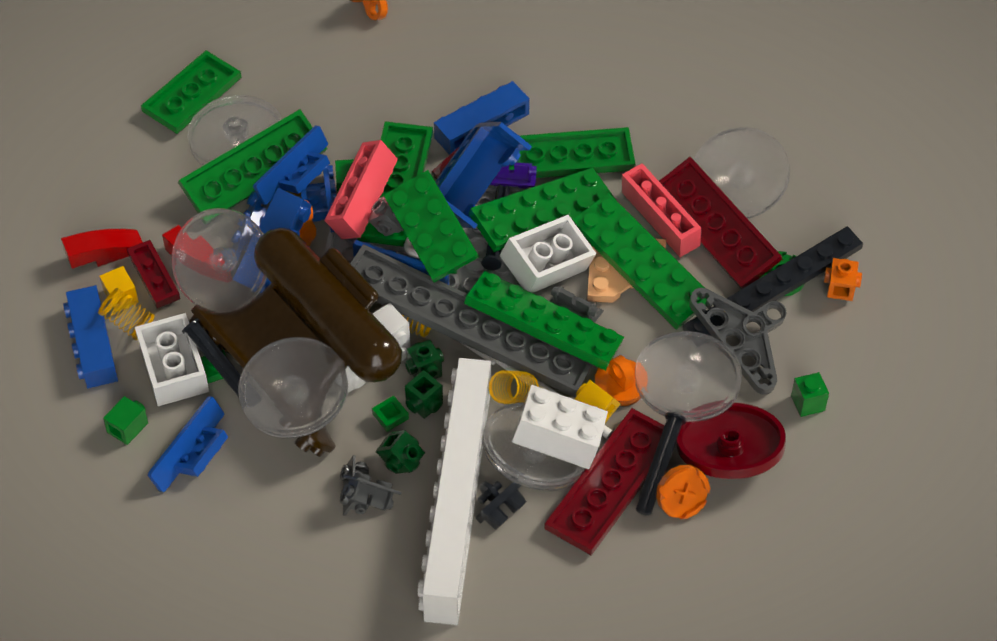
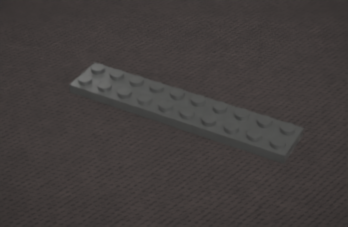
(444, 310)

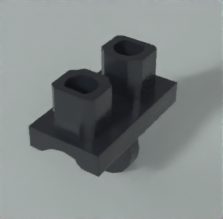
(492, 513)

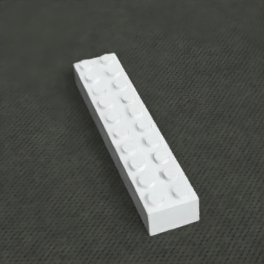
(455, 493)

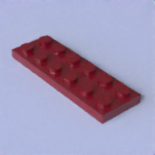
(724, 228)
(608, 485)

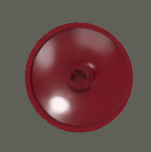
(733, 444)

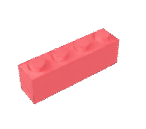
(361, 189)
(661, 210)

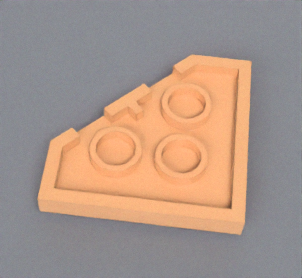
(605, 282)

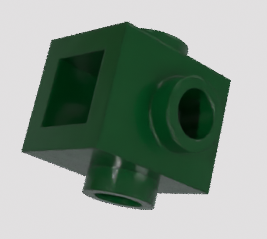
(424, 357)
(424, 395)
(400, 452)

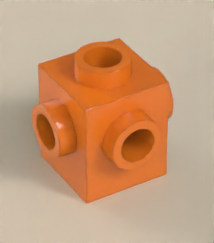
(842, 279)

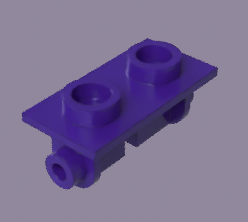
(522, 176)

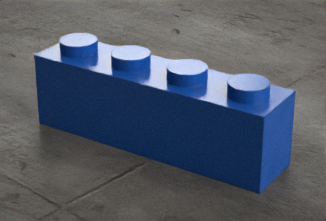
(502, 105)
(285, 212)
(91, 337)

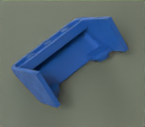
(476, 164)

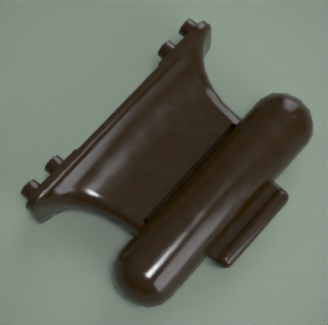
(308, 300)

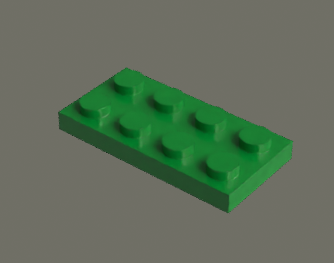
(190, 91)
(431, 226)

